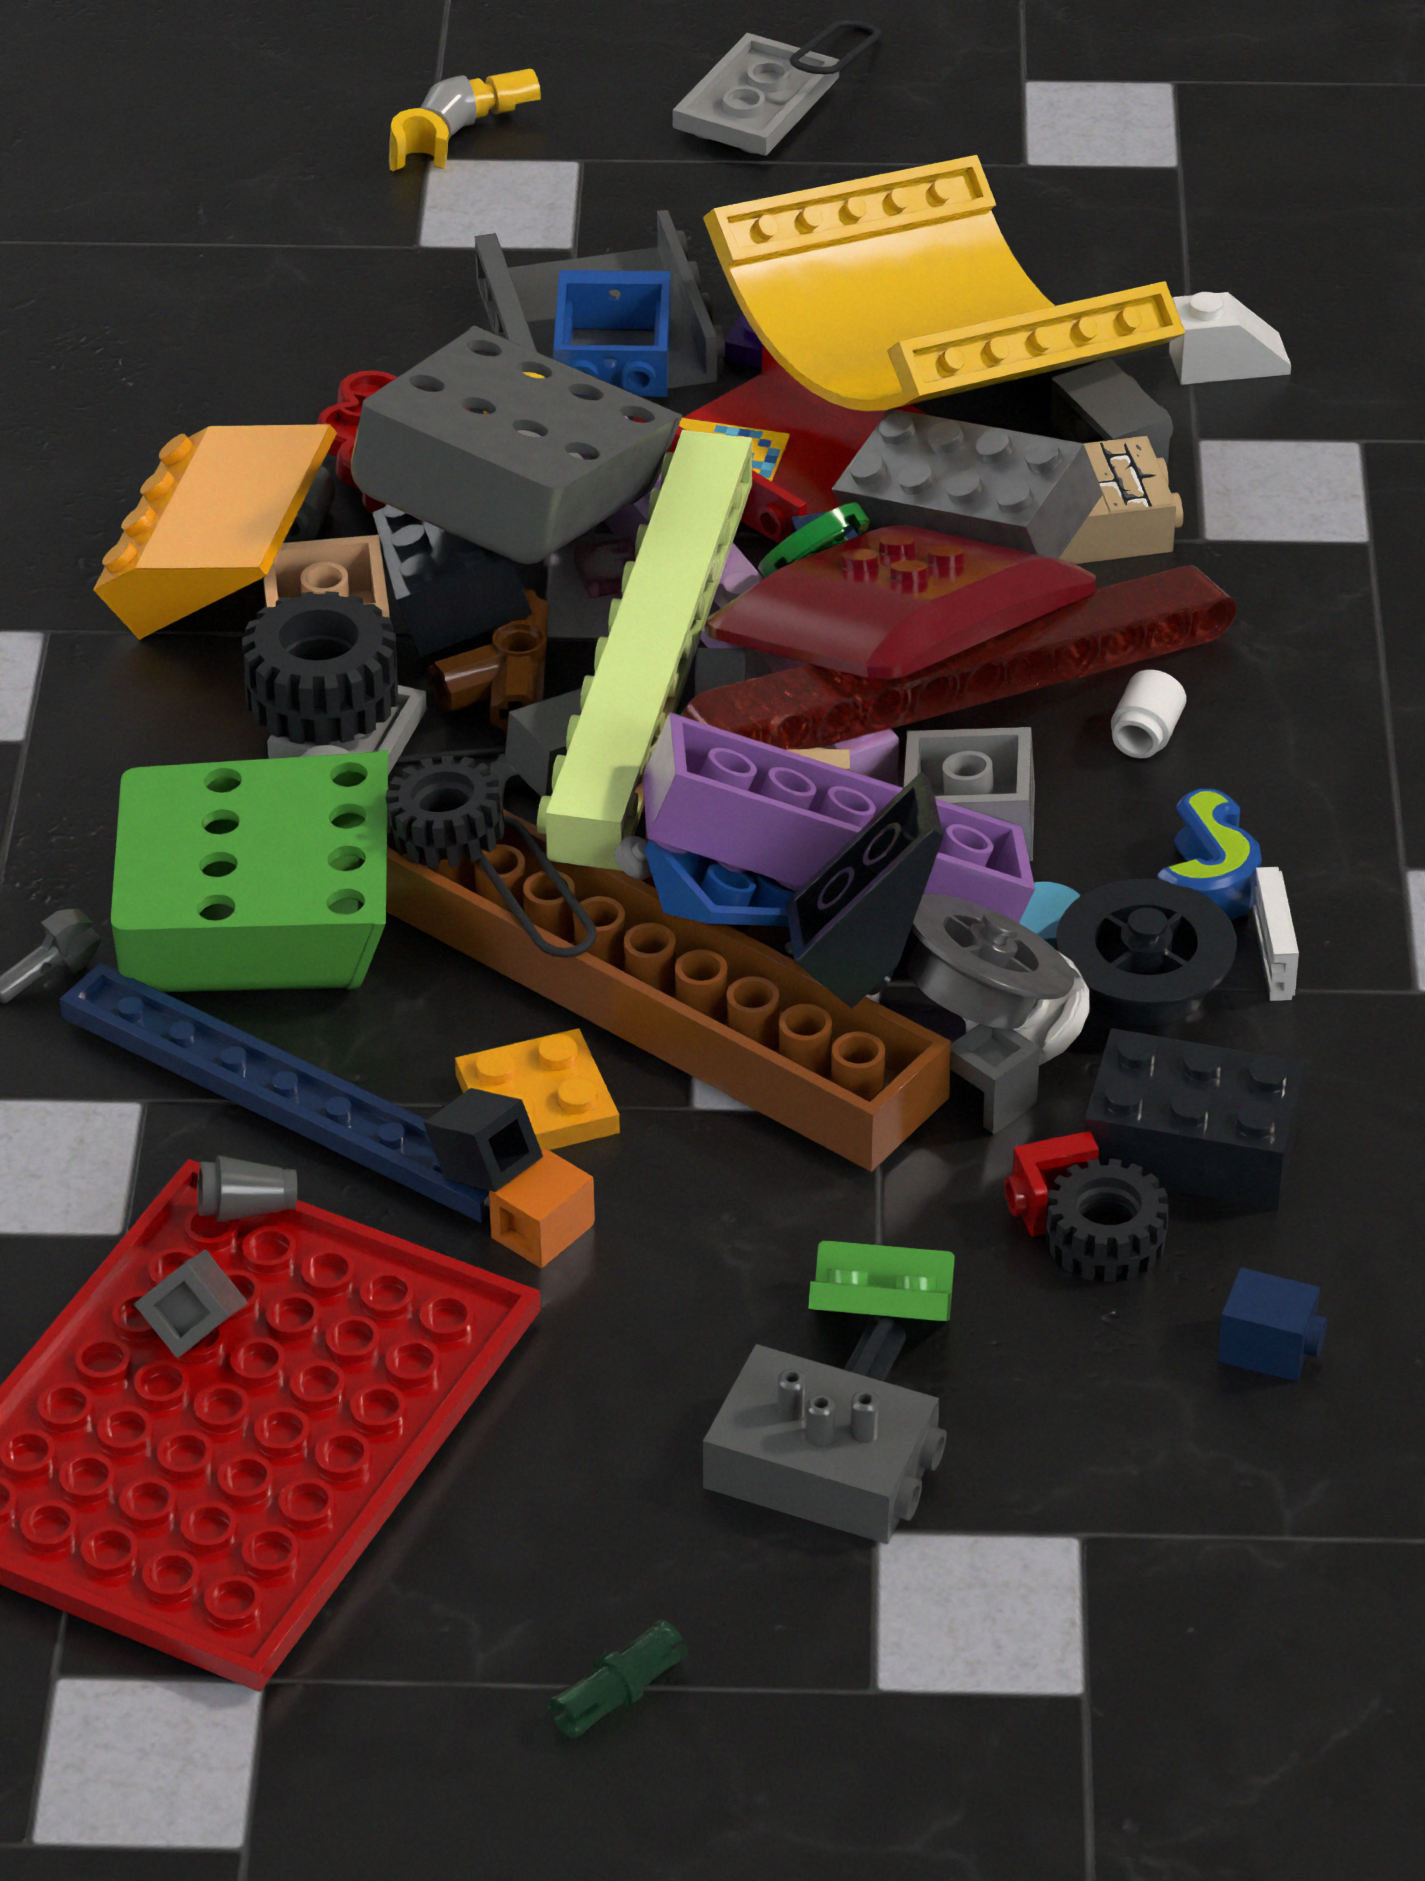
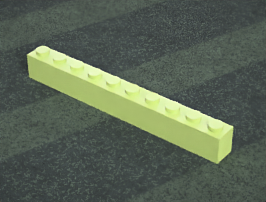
(647, 648)

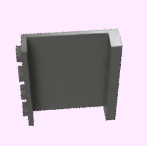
(524, 303)

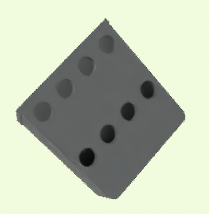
(485, 477)

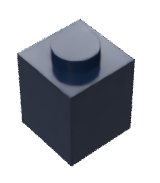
(1271, 1325)

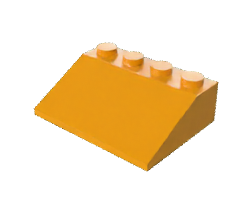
(209, 520)

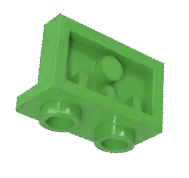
(883, 1281)

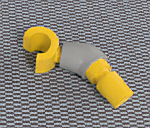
(453, 105)

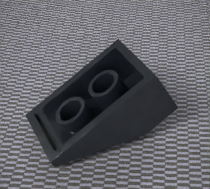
(862, 903)

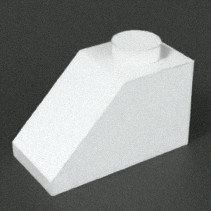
(1224, 341)

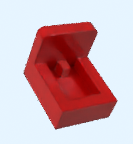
(1035, 1170)

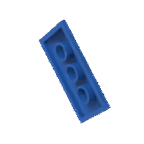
(709, 893)

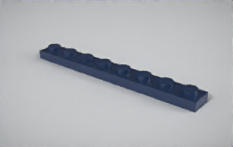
(267, 1082)

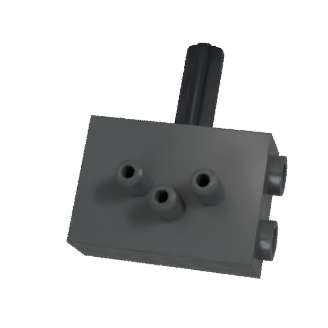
(827, 1437)

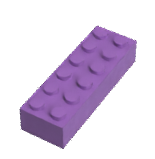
(792, 814)

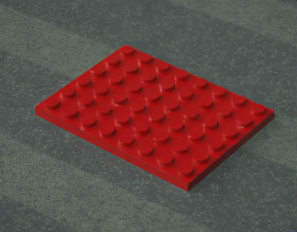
(247, 1477)

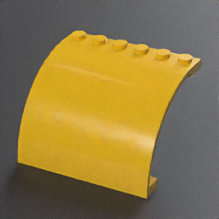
(910, 291)

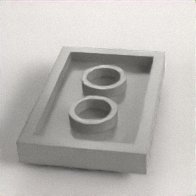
(753, 95)

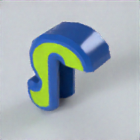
(1216, 851)

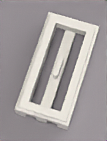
(1275, 934)

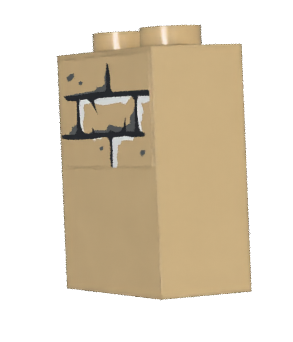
(1136, 506)

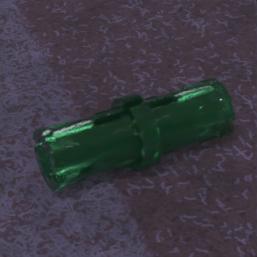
(617, 1679)

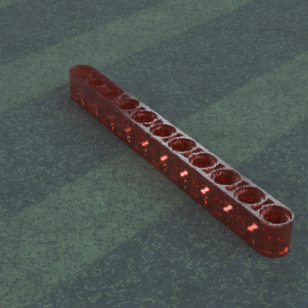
(1096, 633)

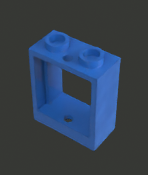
(642, 304)

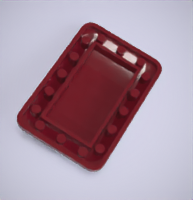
(896, 601)

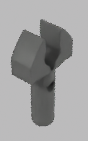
(67, 943)

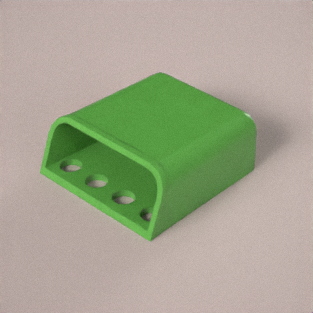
(251, 873)

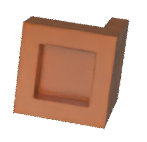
(543, 1209)

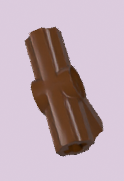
(506, 672)

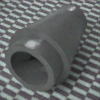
(244, 1189)

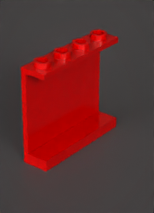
(818, 451)

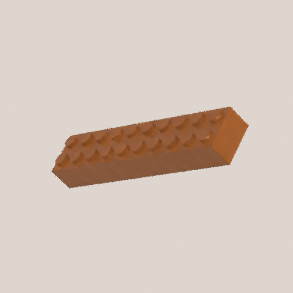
(688, 994)

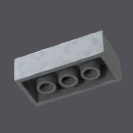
(972, 482)

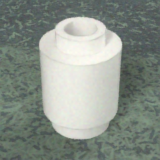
(1147, 713)

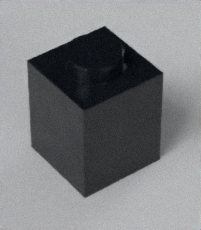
(483, 1139)

